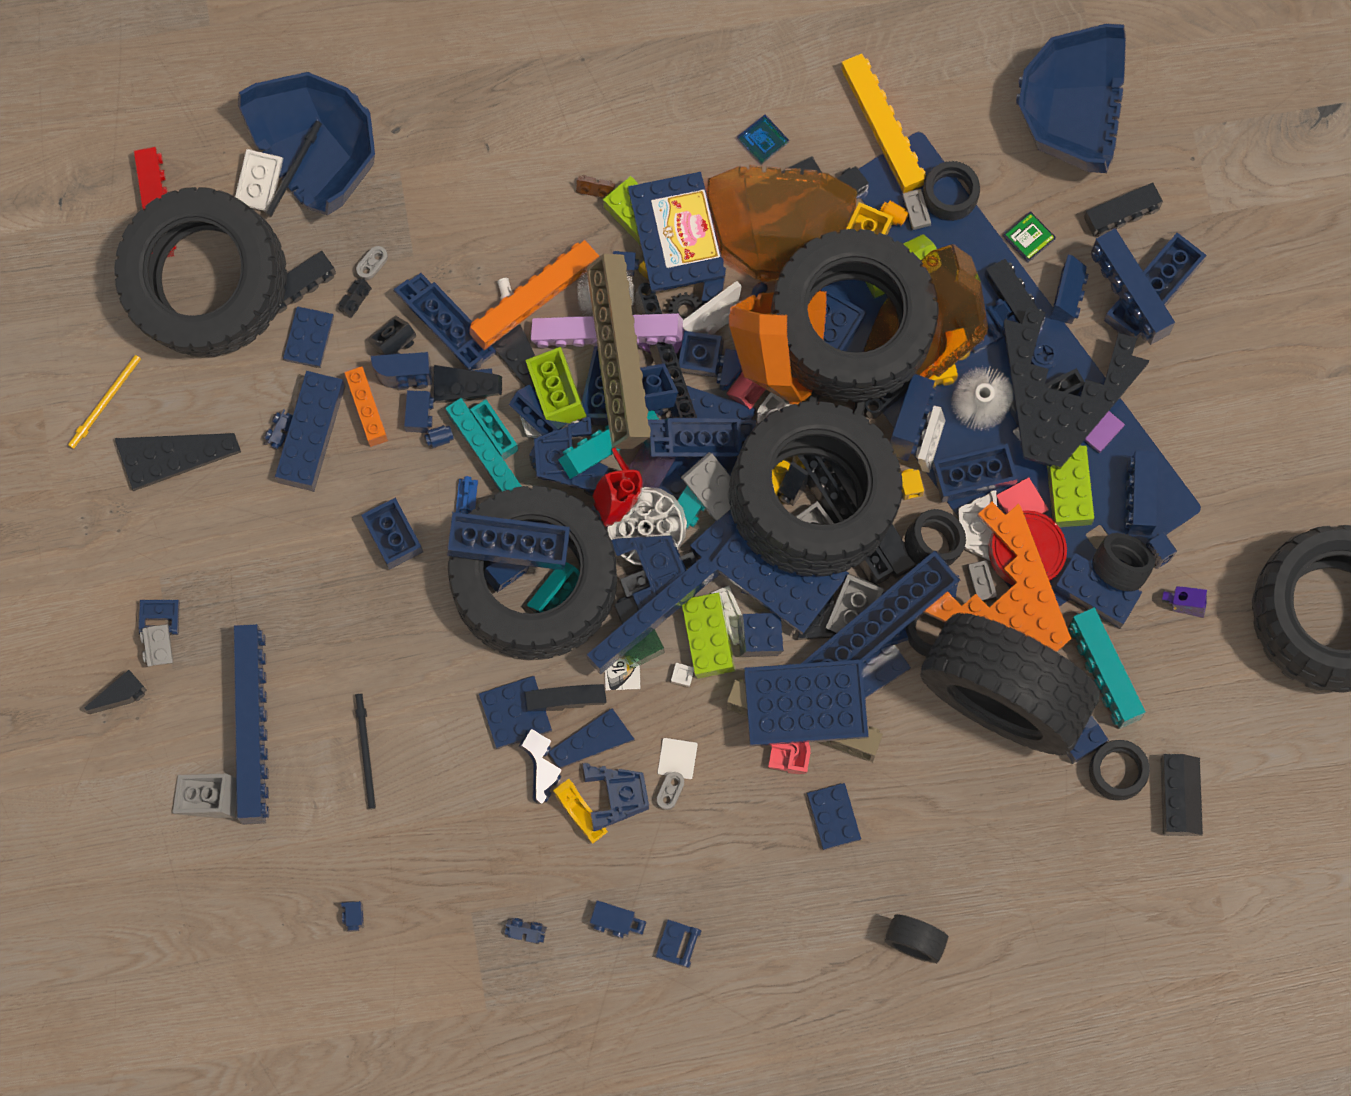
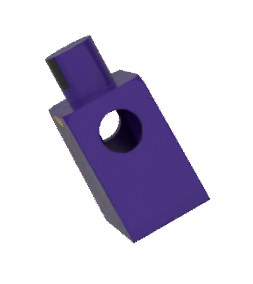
(1193, 604)

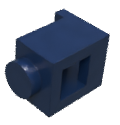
(353, 916)

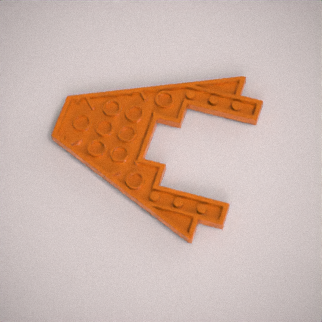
(1031, 601)

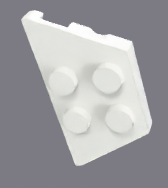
(714, 313)
(976, 530)

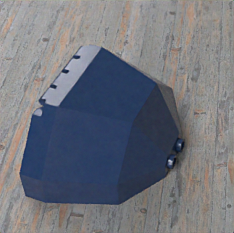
(1073, 93)
(344, 152)

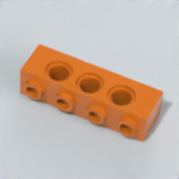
(366, 406)

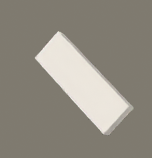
(731, 611)

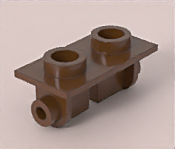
(588, 186)

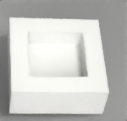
(682, 675)

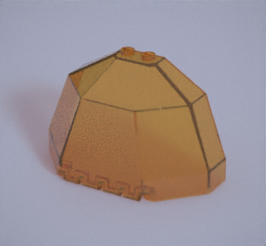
(773, 214)
(960, 317)

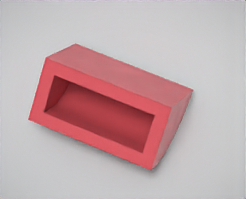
(745, 391)

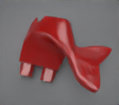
(617, 492)

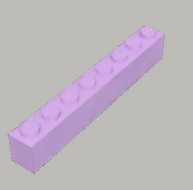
(581, 330)

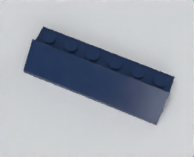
(443, 319)
(697, 436)

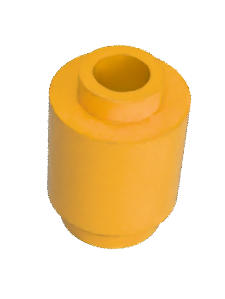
(898, 212)

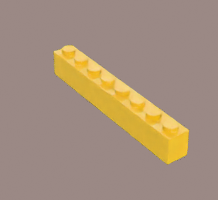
(882, 123)

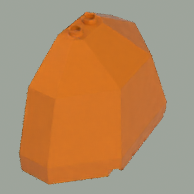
(763, 343)

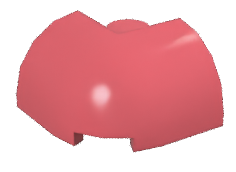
(790, 757)

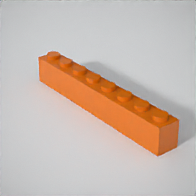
(533, 295)

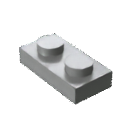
(917, 209)
(982, 580)

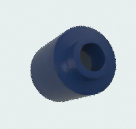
(439, 436)

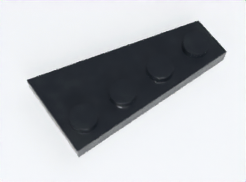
(514, 351)
(456, 383)

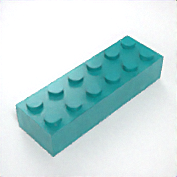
(1106, 668)

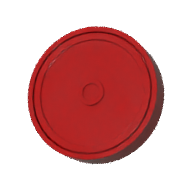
(1048, 541)

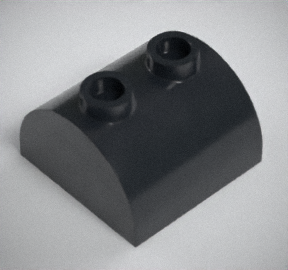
(393, 337)

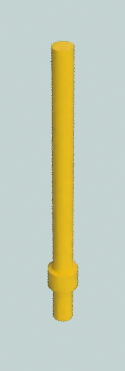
(82, 431)

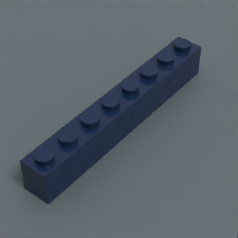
(652, 614)

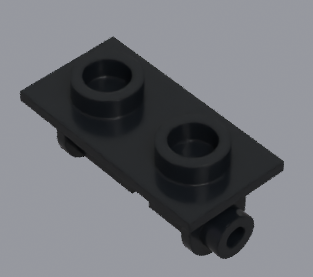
(359, 291)

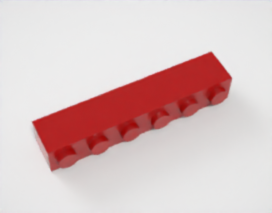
(150, 177)

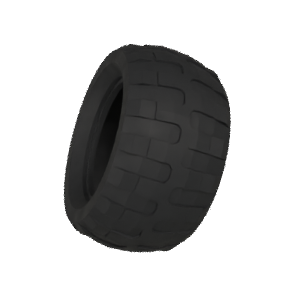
(1275, 615)

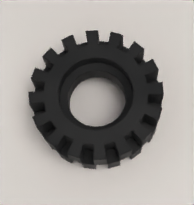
(682, 300)

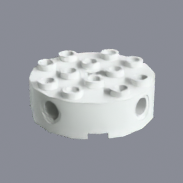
(659, 511)

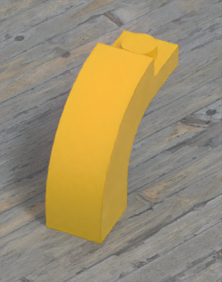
(577, 810)

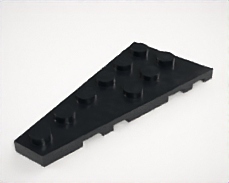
(164, 457)

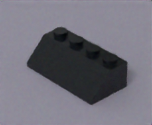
(1181, 795)

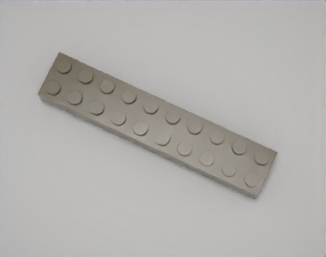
(618, 351)

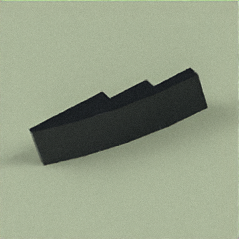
(565, 697)

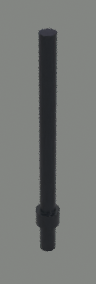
(309, 138)
(361, 713)

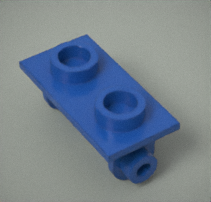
(466, 495)

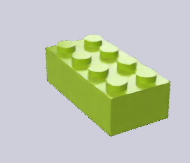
(620, 207)
(1071, 491)
(708, 635)

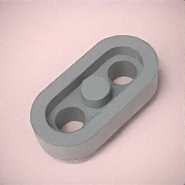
(369, 262)
(670, 791)

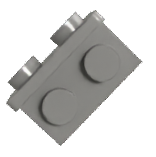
(157, 645)

